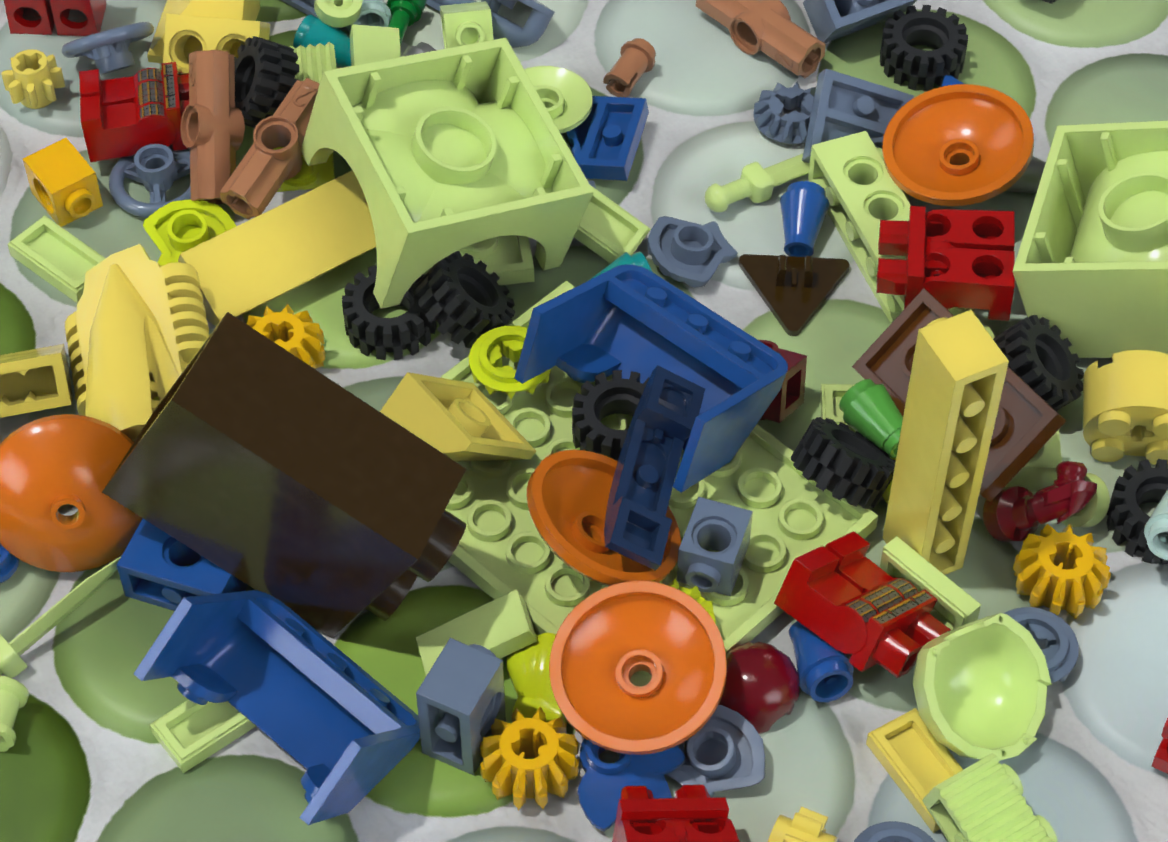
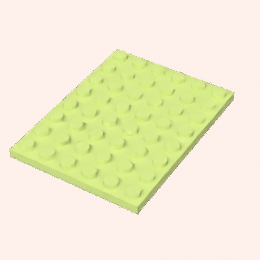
(507, 553)

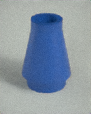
(803, 213)
(821, 668)

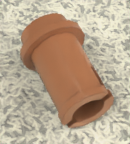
(635, 59)

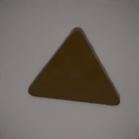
(793, 285)

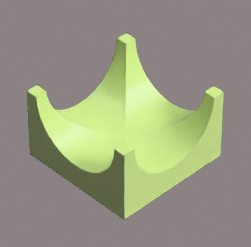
(448, 157)

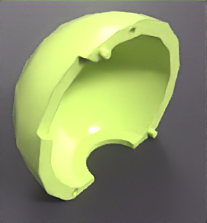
(983, 688)

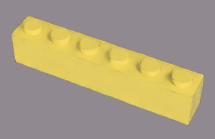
(945, 439)

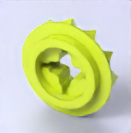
(486, 361)

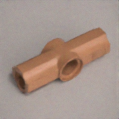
(769, 29)
(211, 123)
(266, 169)

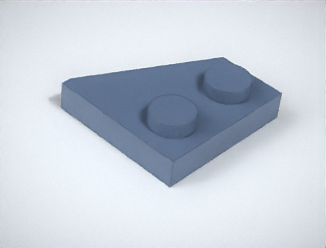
(850, 106)

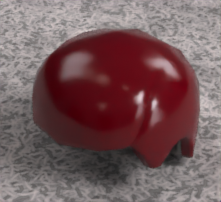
(760, 684)

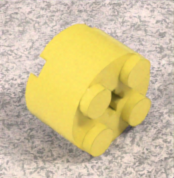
(1127, 406)

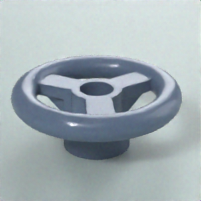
(109, 47)
(155, 168)

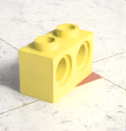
(211, 32)

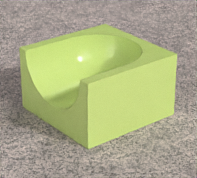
(1101, 239)

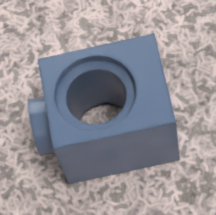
(714, 528)

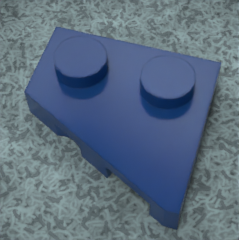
(609, 137)

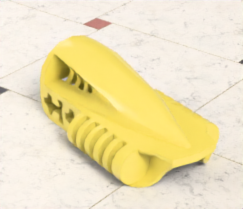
(130, 330)

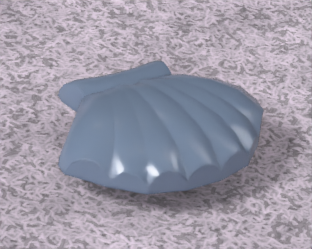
(688, 250)
(722, 754)

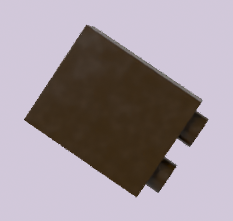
(291, 482)

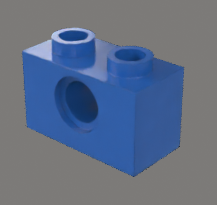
(155, 573)

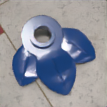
(603, 781)

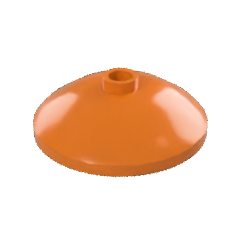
(958, 145)
(55, 465)
(569, 511)
(631, 631)

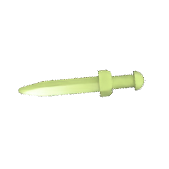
(755, 183)
(10, 660)

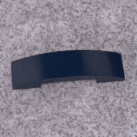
(648, 467)

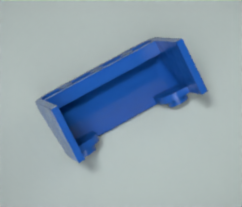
(640, 321)
(289, 686)

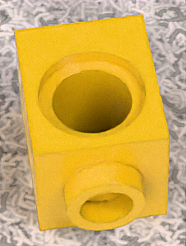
(63, 182)

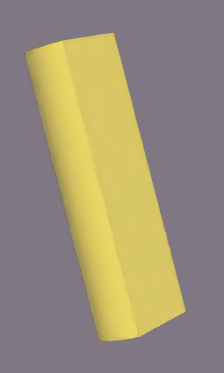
(282, 248)
(34, 381)

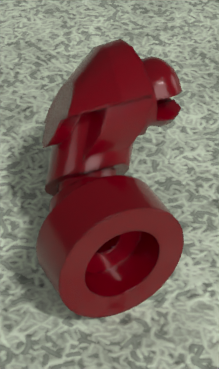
(1018, 512)

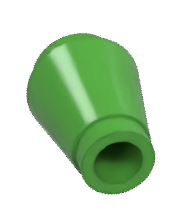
(873, 414)

